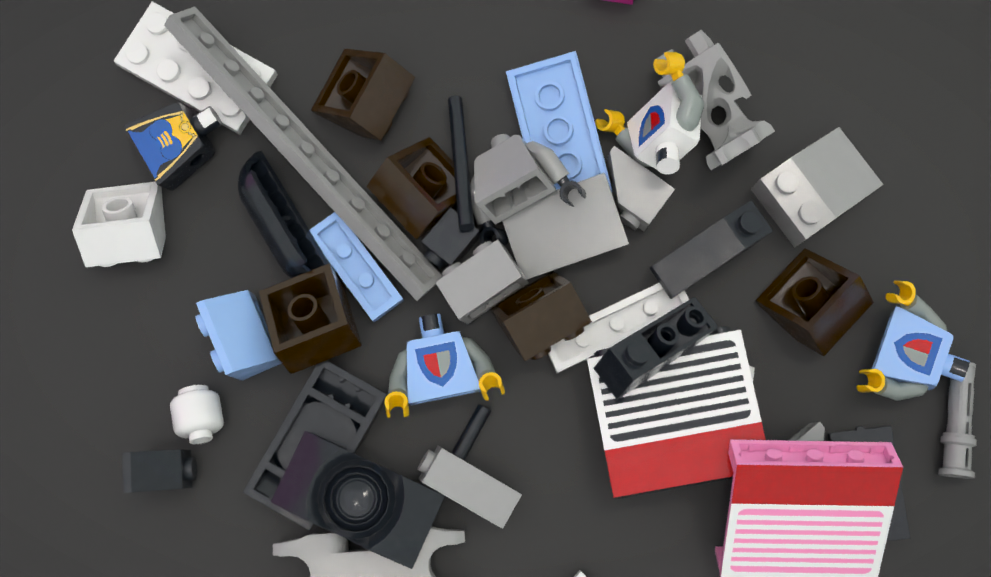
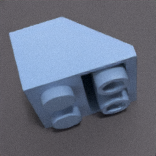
(237, 334)

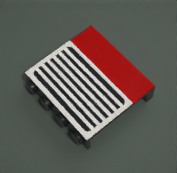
(680, 420)

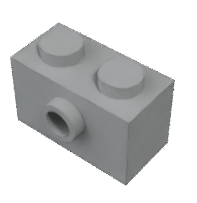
(481, 281)

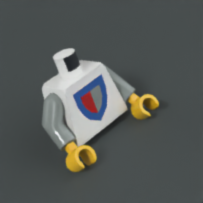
(666, 125)

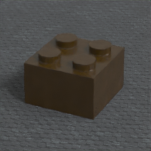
(309, 319)

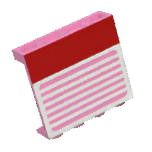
(808, 508)

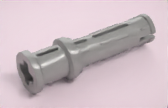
(958, 435)

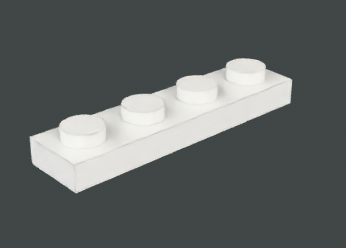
(614, 325)

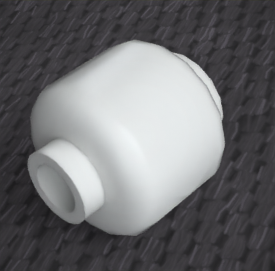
(196, 414)

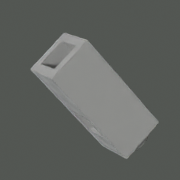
(468, 486)

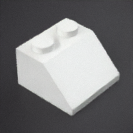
(121, 225)

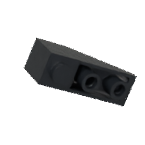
(654, 347)

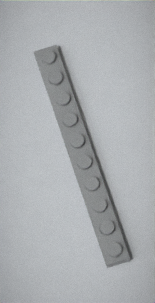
(303, 151)

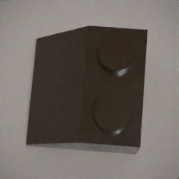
(364, 93)
(416, 186)
(816, 300)
(541, 316)

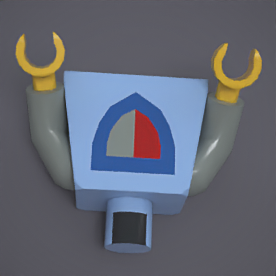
(912, 350)
(439, 368)

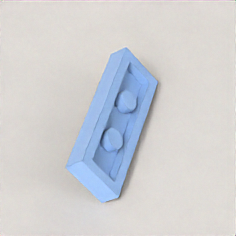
(356, 267)

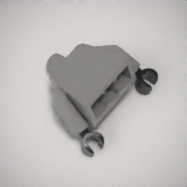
(511, 179)

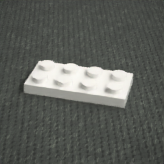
(165, 64)

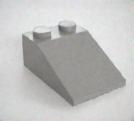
(816, 186)

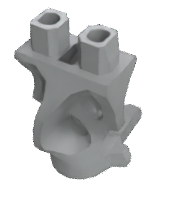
(737, 131)

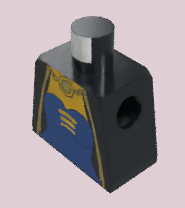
(174, 142)

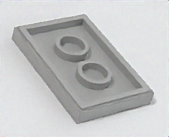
(558, 235)

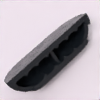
(277, 218)

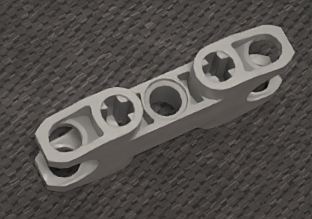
(330, 556)

